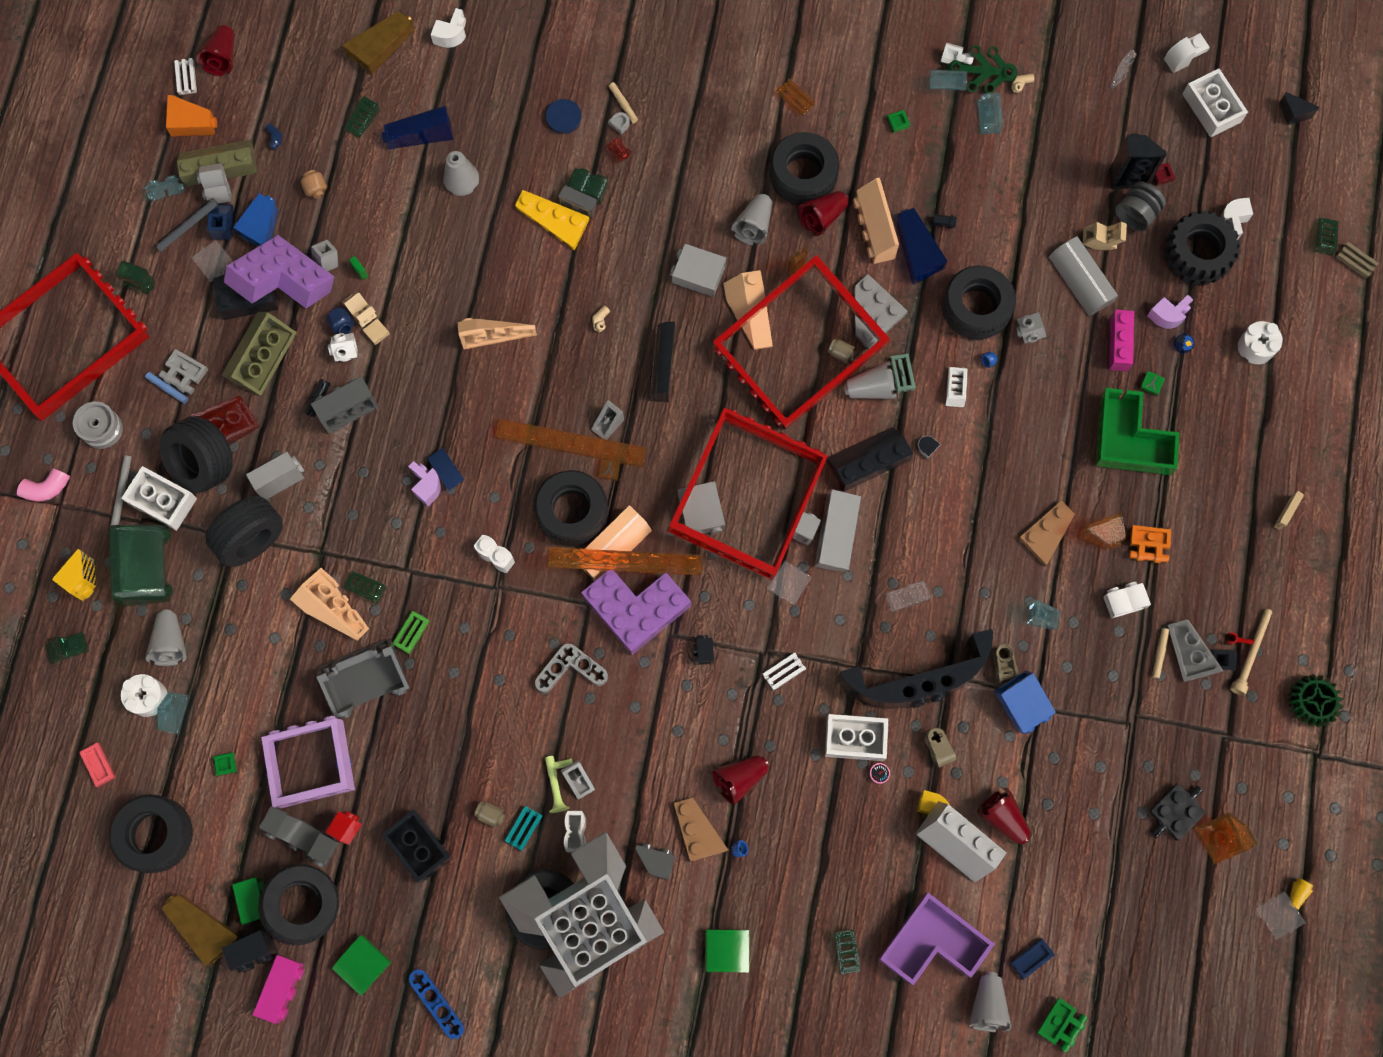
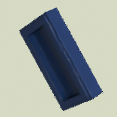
(1032, 959)

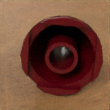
(218, 52)
(822, 211)
(740, 777)
(1005, 816)

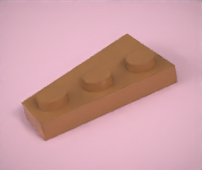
(1047, 532)
(698, 833)

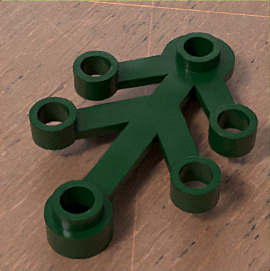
(986, 69)

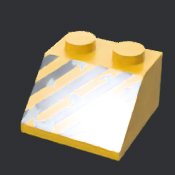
(78, 575)

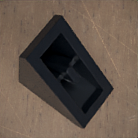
(1296, 109)

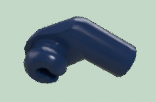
(276, 136)

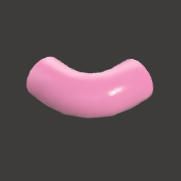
(44, 490)

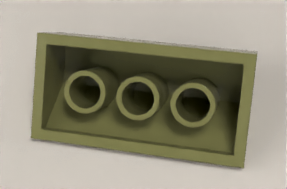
(236, 158)
(259, 353)

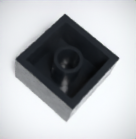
(250, 950)

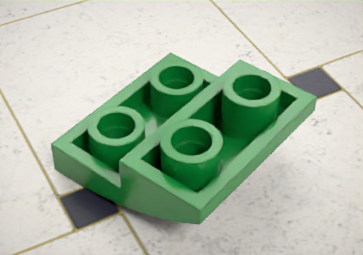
(726, 950)
(361, 965)

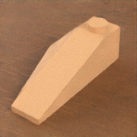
(742, 295)
(485, 332)
(321, 601)

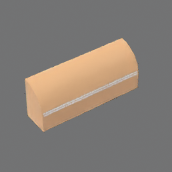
(620, 535)

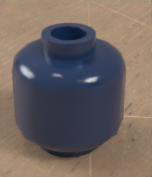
(340, 321)

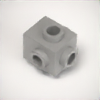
(1030, 328)

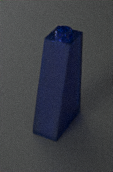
(419, 129)
(919, 247)

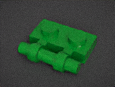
(1056, 1022)

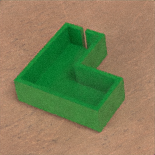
(1126, 444)

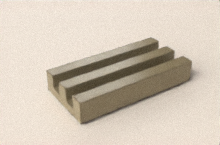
(1358, 258)

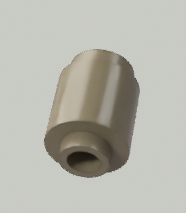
(842, 351)
(490, 814)

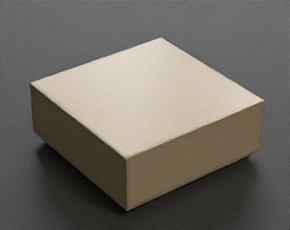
(376, 331)

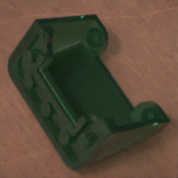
(139, 564)

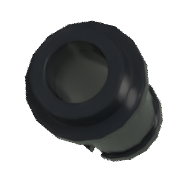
(946, 221)

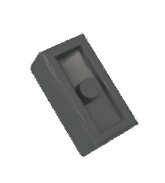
(577, 201)

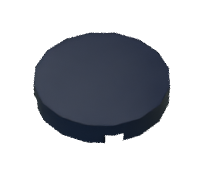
(563, 116)

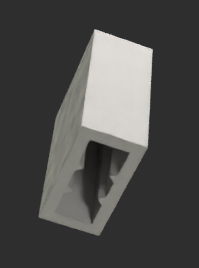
(698, 270)
(276, 475)
(703, 509)

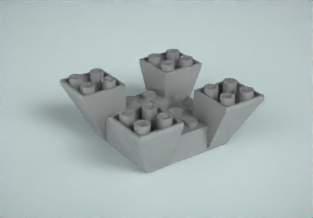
(556, 918)

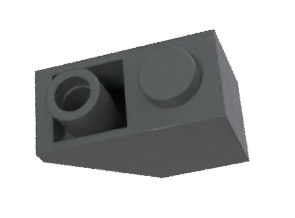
(656, 862)

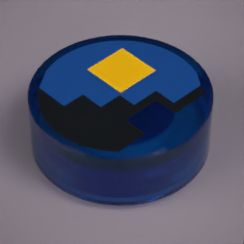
(1184, 343)

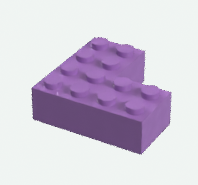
(282, 267)
(636, 618)
(934, 931)

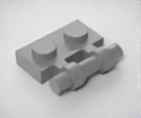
(186, 367)

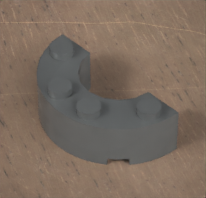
(300, 835)

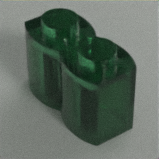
(589, 184)
(135, 277)

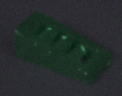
(371, 114)
(1321, 247)
(381, 588)
(838, 945)

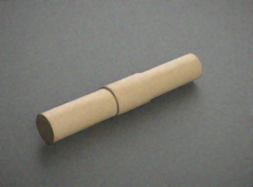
(623, 102)
(1160, 653)

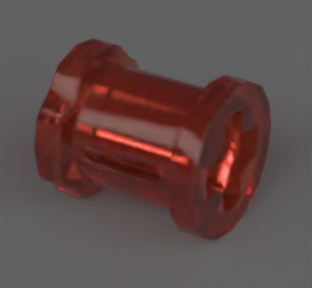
(619, 149)

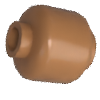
(313, 184)

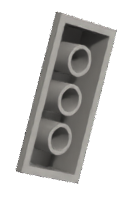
(960, 842)

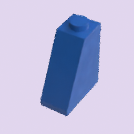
(258, 221)

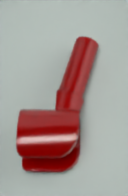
(1236, 639)

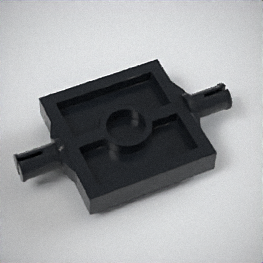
(1177, 812)

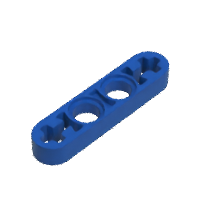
(436, 1004)

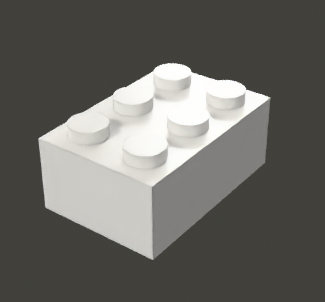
(1214, 102)
(159, 498)
(856, 737)

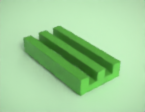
(418, 634)

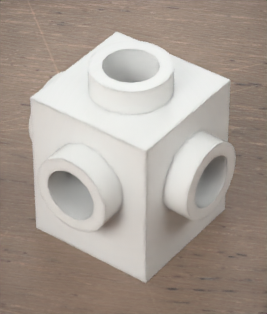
(343, 347)

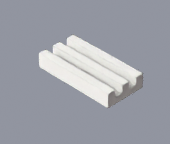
(184, 64)
(779, 665)

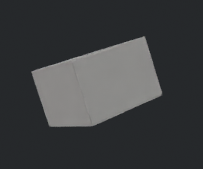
(608, 420)
(578, 779)

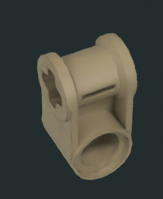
(1005, 665)
(940, 749)

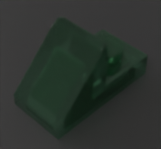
(65, 648)

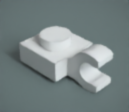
(954, 52)

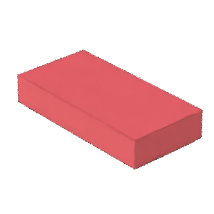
(97, 764)

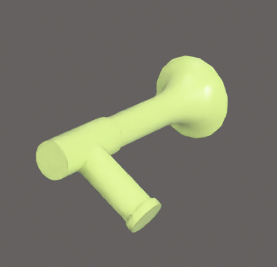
(558, 805)

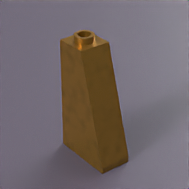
(379, 42)
(199, 928)

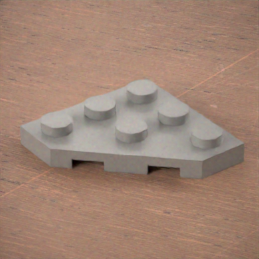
(879, 306)

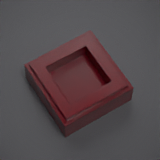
(1164, 174)

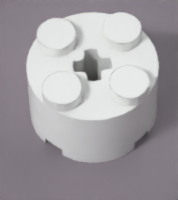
(1260, 342)
(134, 689)

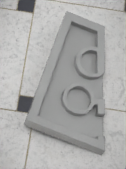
(1192, 653)

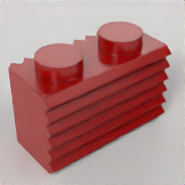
(344, 827)

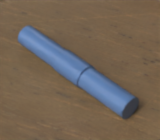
(166, 387)

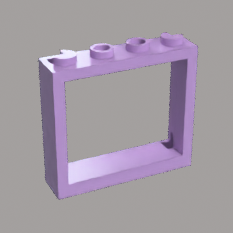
(343, 760)

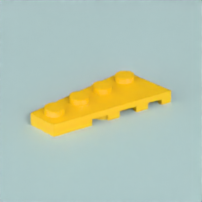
(559, 220)

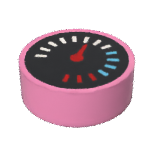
(879, 773)

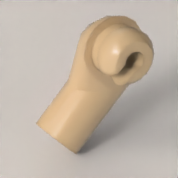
(1020, 81)
(598, 319)

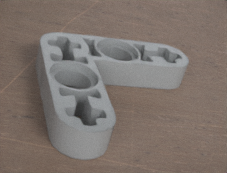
(572, 661)

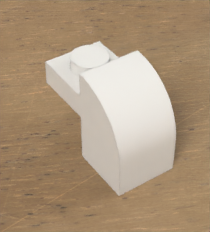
(451, 33)
(1184, 51)
(1238, 212)

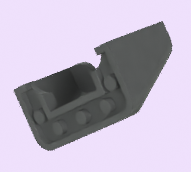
(362, 677)

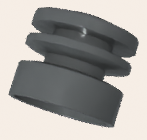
(1140, 206)

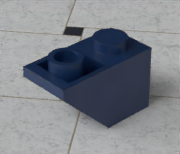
(220, 222)

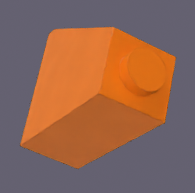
(188, 118)

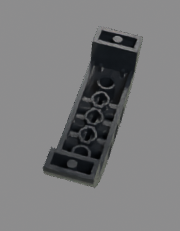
(891, 694)

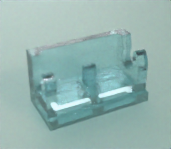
(947, 80)
(990, 113)

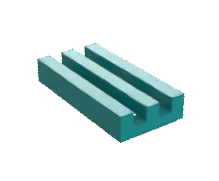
(515, 843)

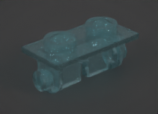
(156, 189)

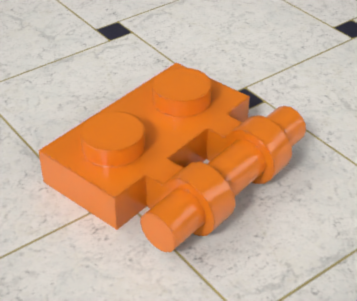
(1150, 538)

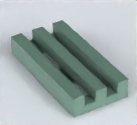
(905, 388)

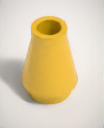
(1300, 892)

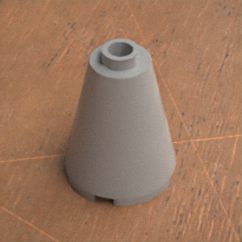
(459, 174)
(753, 222)
(873, 383)
(166, 641)
(990, 1005)

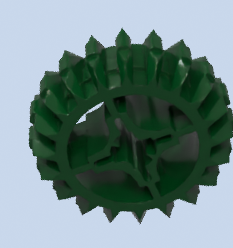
(1315, 687)

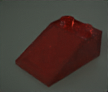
(231, 418)

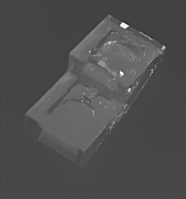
(1122, 69)
(908, 596)

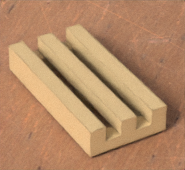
(1289, 510)

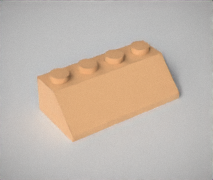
(876, 222)

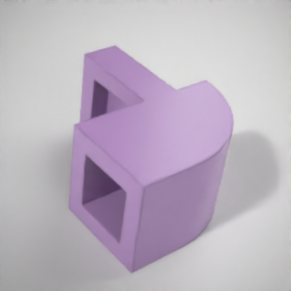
(1167, 315)
(429, 485)

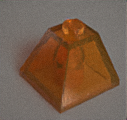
(1105, 532)
(1225, 837)

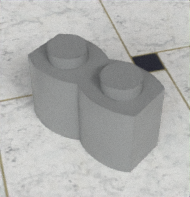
(214, 183)

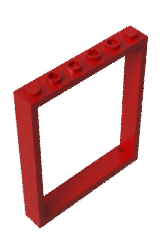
(850, 301)
(97, 368)
(780, 439)

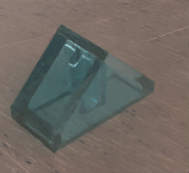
(1043, 615)
(171, 712)

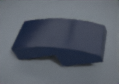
(445, 469)

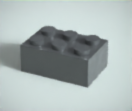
(344, 405)

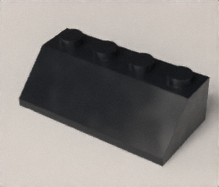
(1135, 162)
(870, 458)

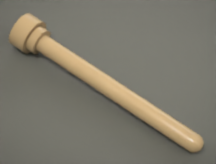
(1240, 685)

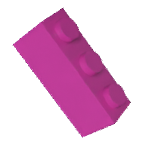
(1121, 340)
(279, 989)

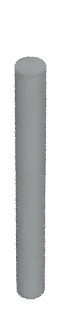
(121, 490)

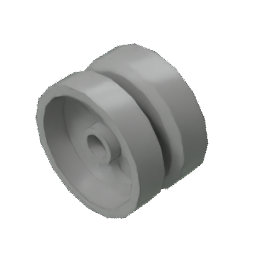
(97, 425)

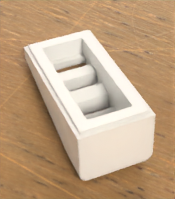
(955, 398)

